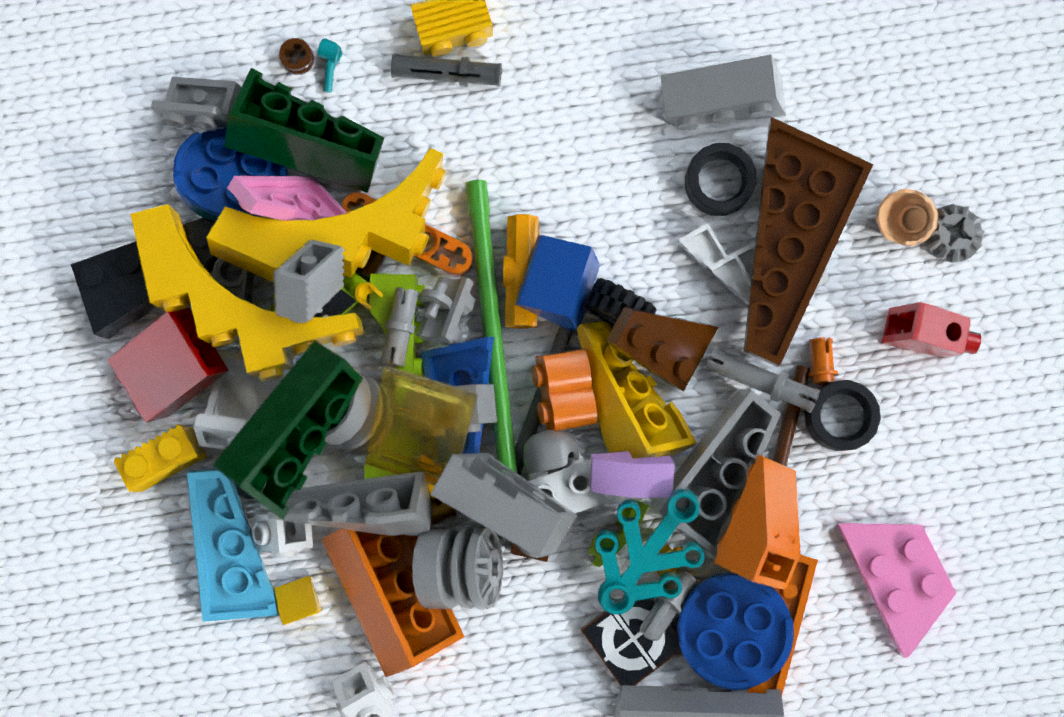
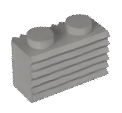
(308, 280)

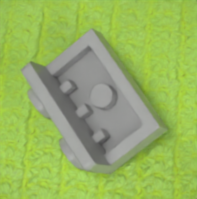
(197, 102)

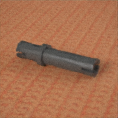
(448, 70)

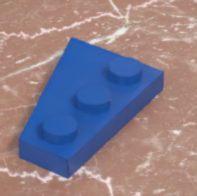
(459, 366)

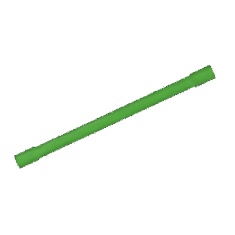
(479, 214)

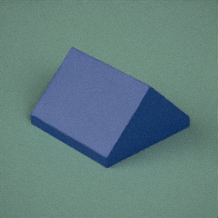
(558, 281)

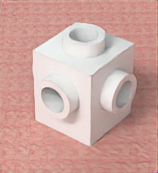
(281, 536)
(363, 694)

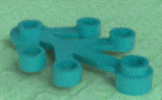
(646, 557)

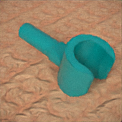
(332, 53)

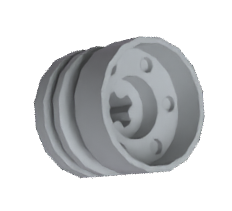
(355, 426)
(458, 568)

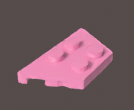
(901, 577)

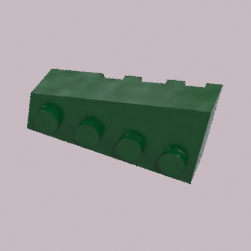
(301, 135)

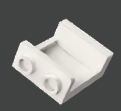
(231, 402)

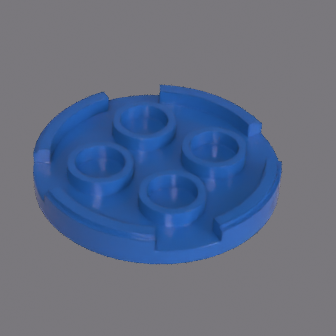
(206, 168)
(735, 631)

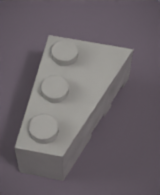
(724, 93)
(504, 503)

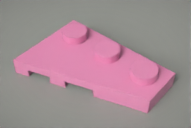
(284, 197)

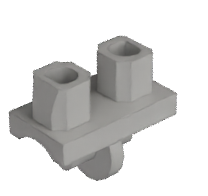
(444, 309)

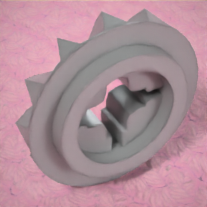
(961, 248)

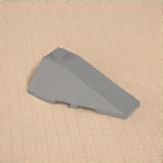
(370, 505)

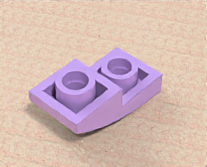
(628, 477)

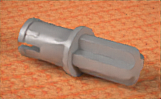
(667, 608)

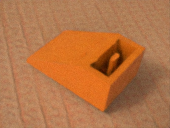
(764, 527)

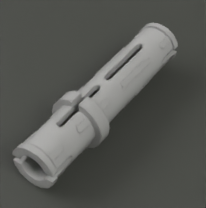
(763, 380)

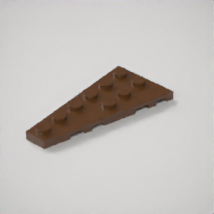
(800, 218)

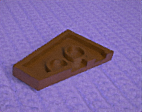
(662, 343)

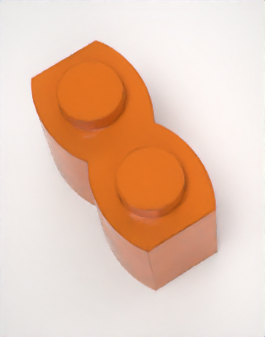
(564, 390)

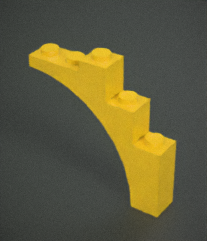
(388, 226)
(178, 277)

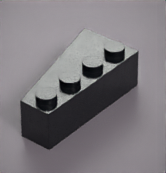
(115, 284)

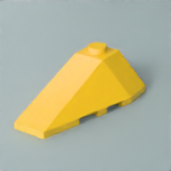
(626, 403)

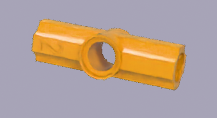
(521, 239)

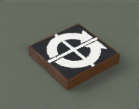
(625, 648)

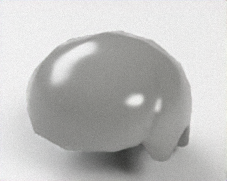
(549, 451)

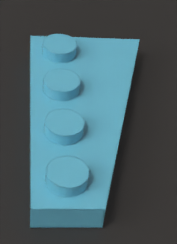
(227, 558)

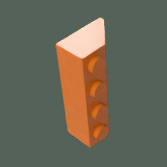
(382, 593)

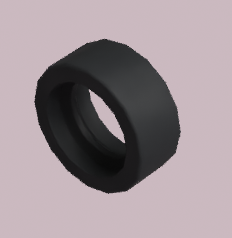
(740, 160)
(871, 416)

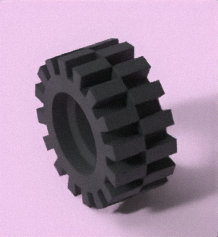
(609, 299)

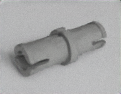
(400, 327)

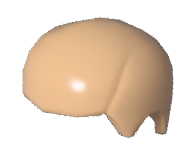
(907, 217)

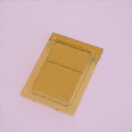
(418, 424)

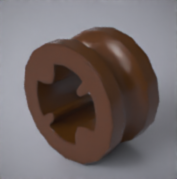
(290, 47)

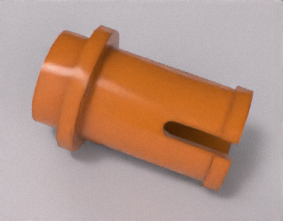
(822, 361)

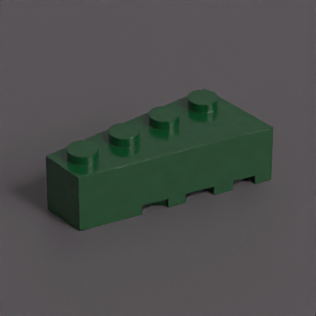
(290, 428)

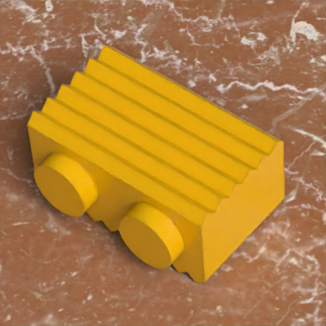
(451, 24)
(159, 458)

